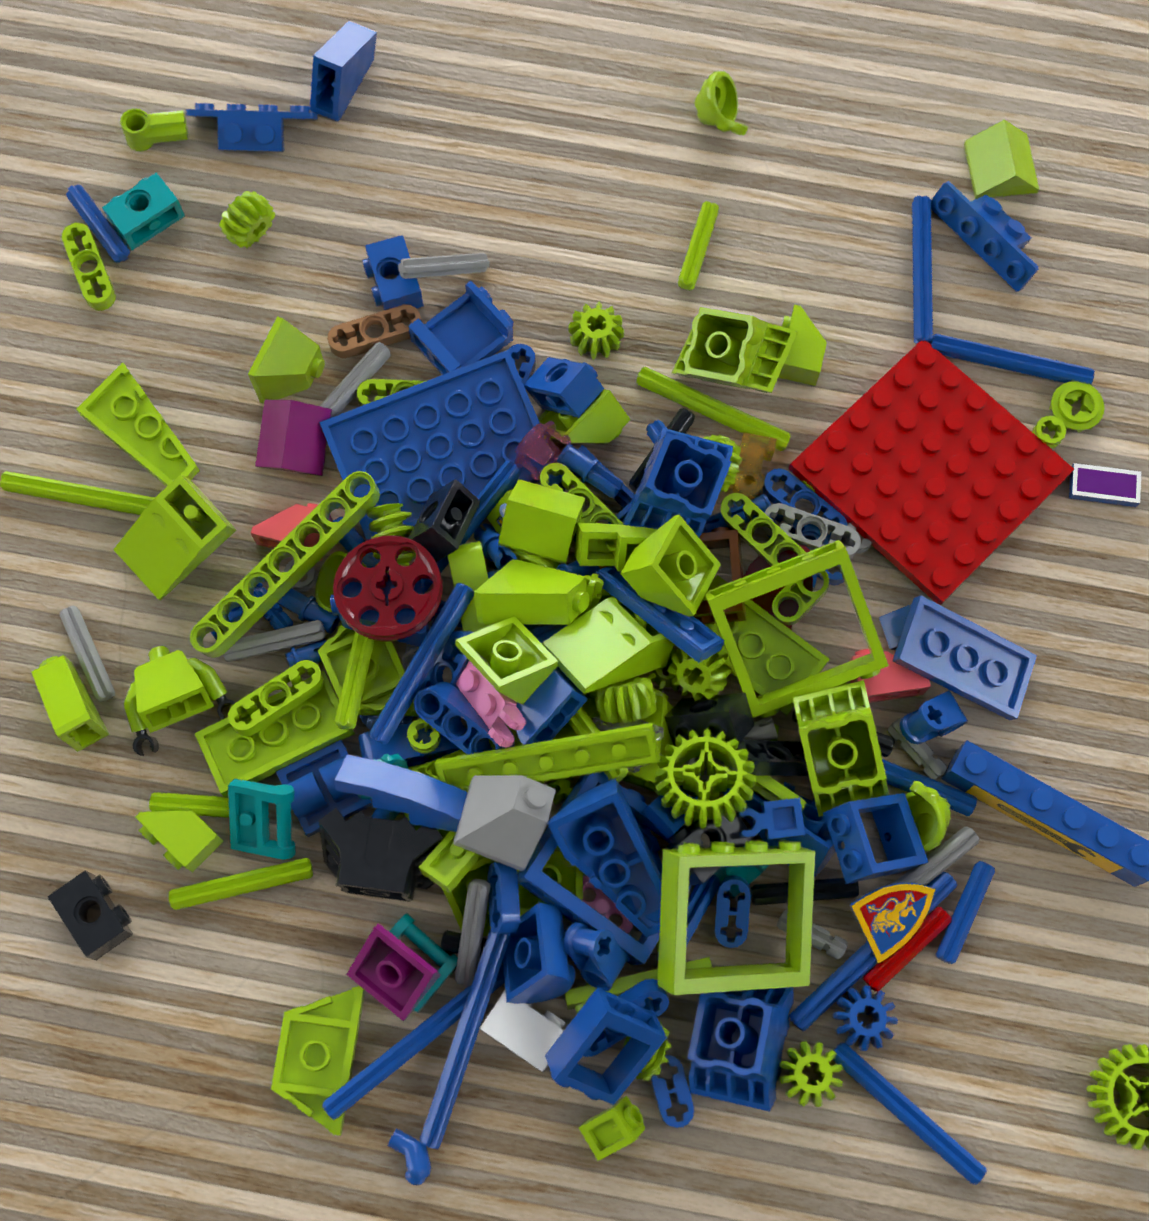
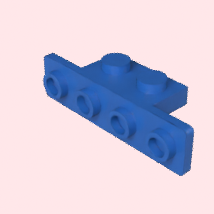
(251, 129)
(988, 232)

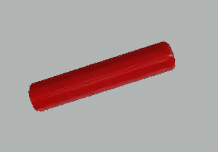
(891, 966)

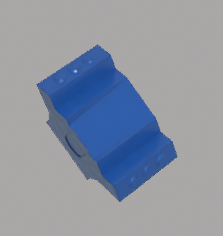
(680, 479)
(739, 1045)

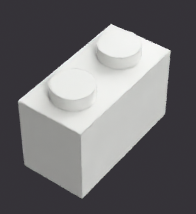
(523, 1030)

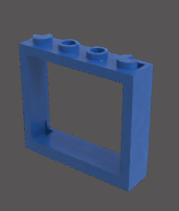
(571, 906)

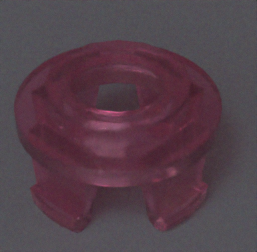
(539, 447)

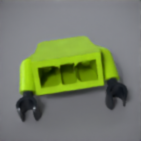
(170, 691)

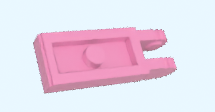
(491, 706)

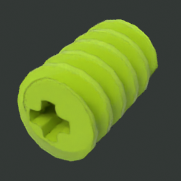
(390, 522)

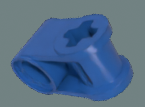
(933, 719)
(595, 954)

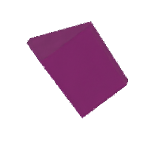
(292, 437)
(392, 972)

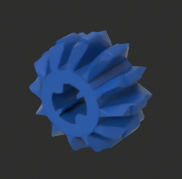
(872, 1031)

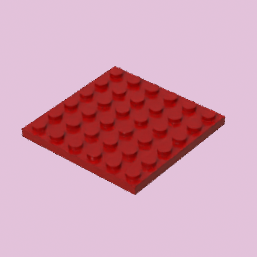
(931, 470)

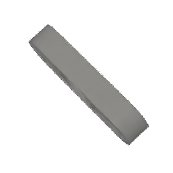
(838, 530)

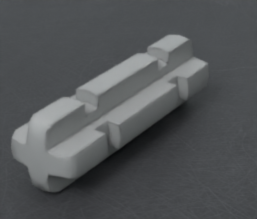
(919, 753)
(821, 938)

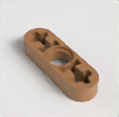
(362, 324)

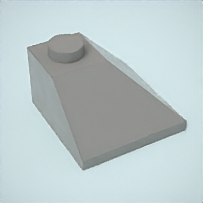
(504, 818)

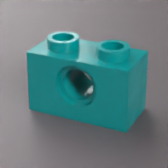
(138, 226)

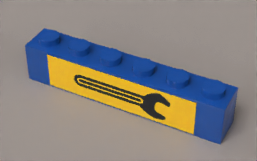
(1050, 813)

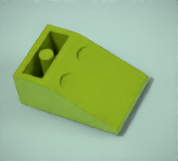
(173, 536)
(608, 647)

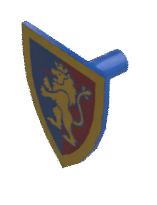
(892, 915)

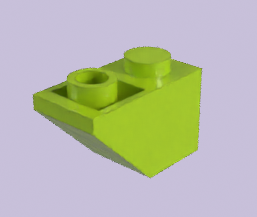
(807, 351)
(182, 834)

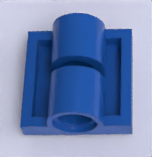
(316, 790)

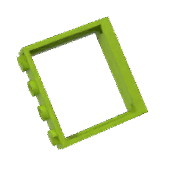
(777, 577)
(674, 911)

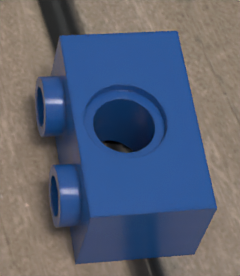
(384, 261)
(564, 386)

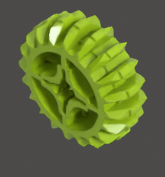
(738, 780)
(1126, 1085)

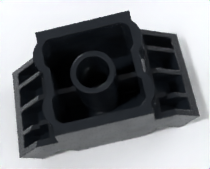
(377, 854)

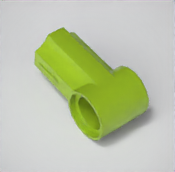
(153, 128)

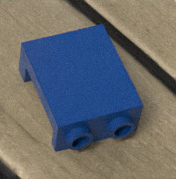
(463, 331)

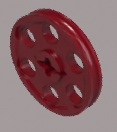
(401, 597)

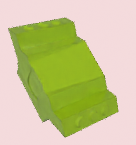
(734, 350)
(840, 746)

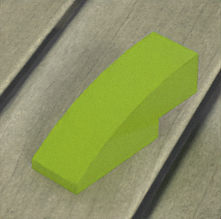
(607, 543)

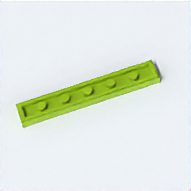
(556, 757)

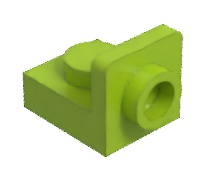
(613, 1128)

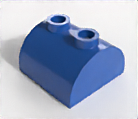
(536, 958)

